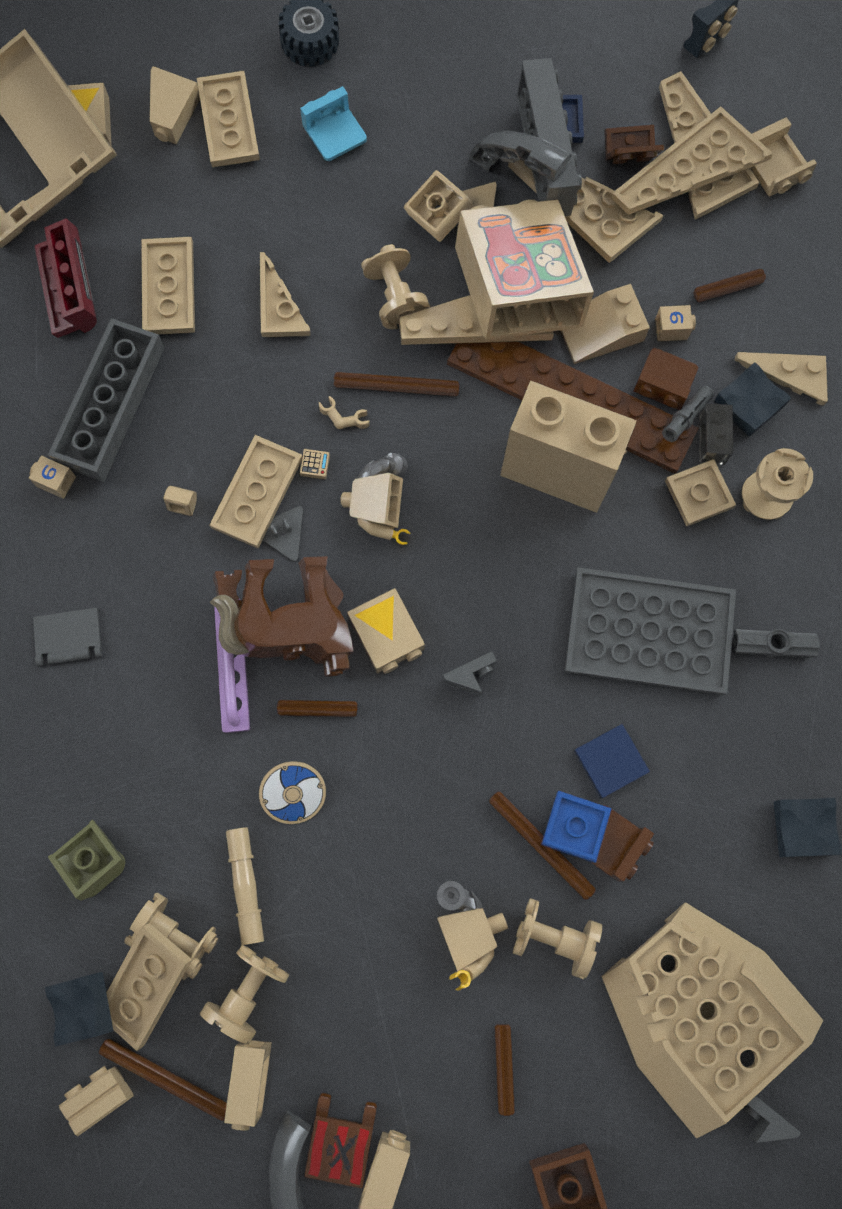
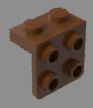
(630, 143)
(666, 378)
(622, 847)

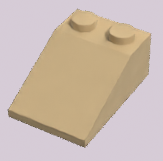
(610, 325)

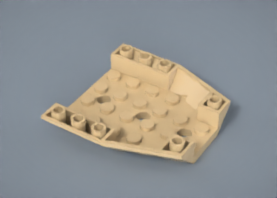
(696, 1058)

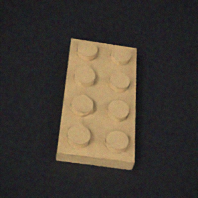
(228, 119)
(168, 285)
(256, 491)
(145, 985)

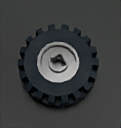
(309, 31)

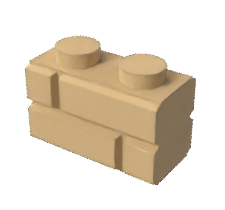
(96, 1100)

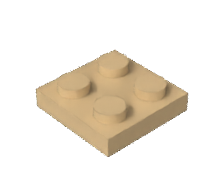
(700, 492)

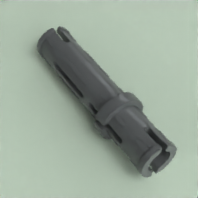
(683, 419)

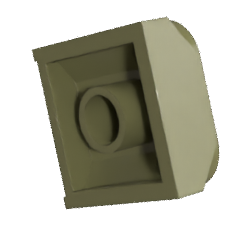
(88, 862)

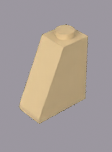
(171, 104)

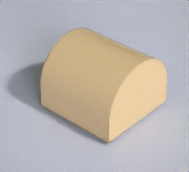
(180, 500)

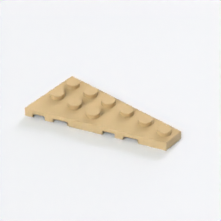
(685, 112)
(703, 155)
(451, 323)

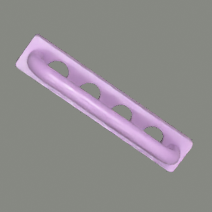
(231, 718)

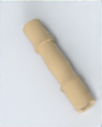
(244, 886)

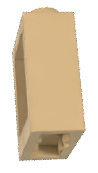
(247, 1084)
(386, 1171)

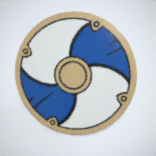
(292, 792)

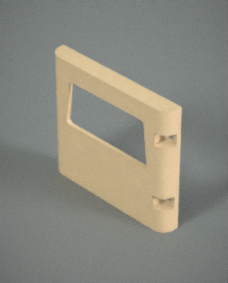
(50, 128)

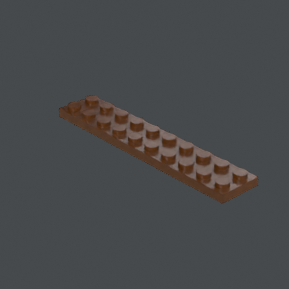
(513, 365)

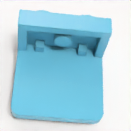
(332, 124)

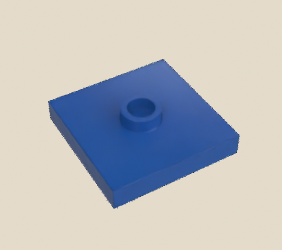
(576, 826)

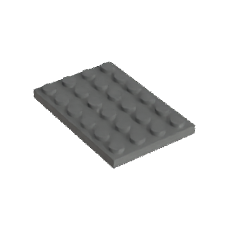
(651, 631)

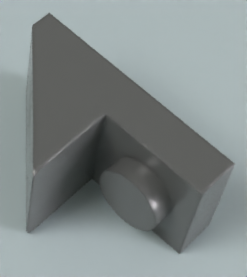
(463, 676)
(771, 1125)

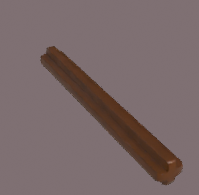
(396, 383)
(534, 838)
(163, 1079)

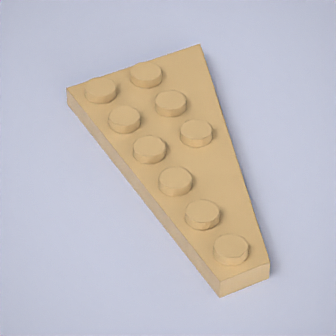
(599, 217)

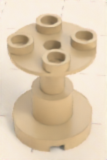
(399, 297)
(776, 484)
(153, 914)
(568, 941)
(239, 1004)

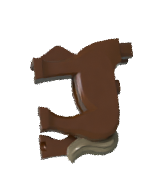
(291, 630)

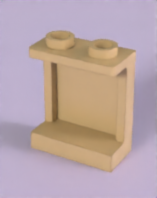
(787, 163)

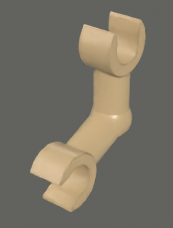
(344, 422)

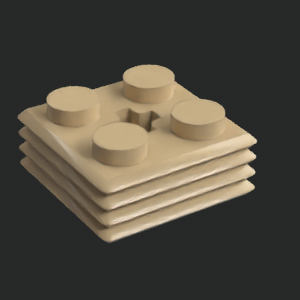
(435, 192)

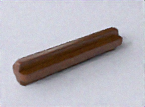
(729, 285)
(317, 708)
(504, 1070)

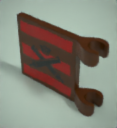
(339, 1146)

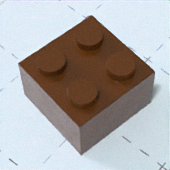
(568, 1180)

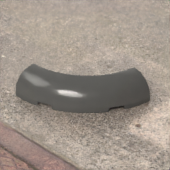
(516, 146)
(285, 1162)

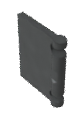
(67, 636)

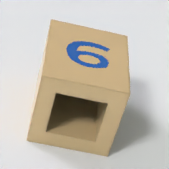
(674, 323)
(51, 476)

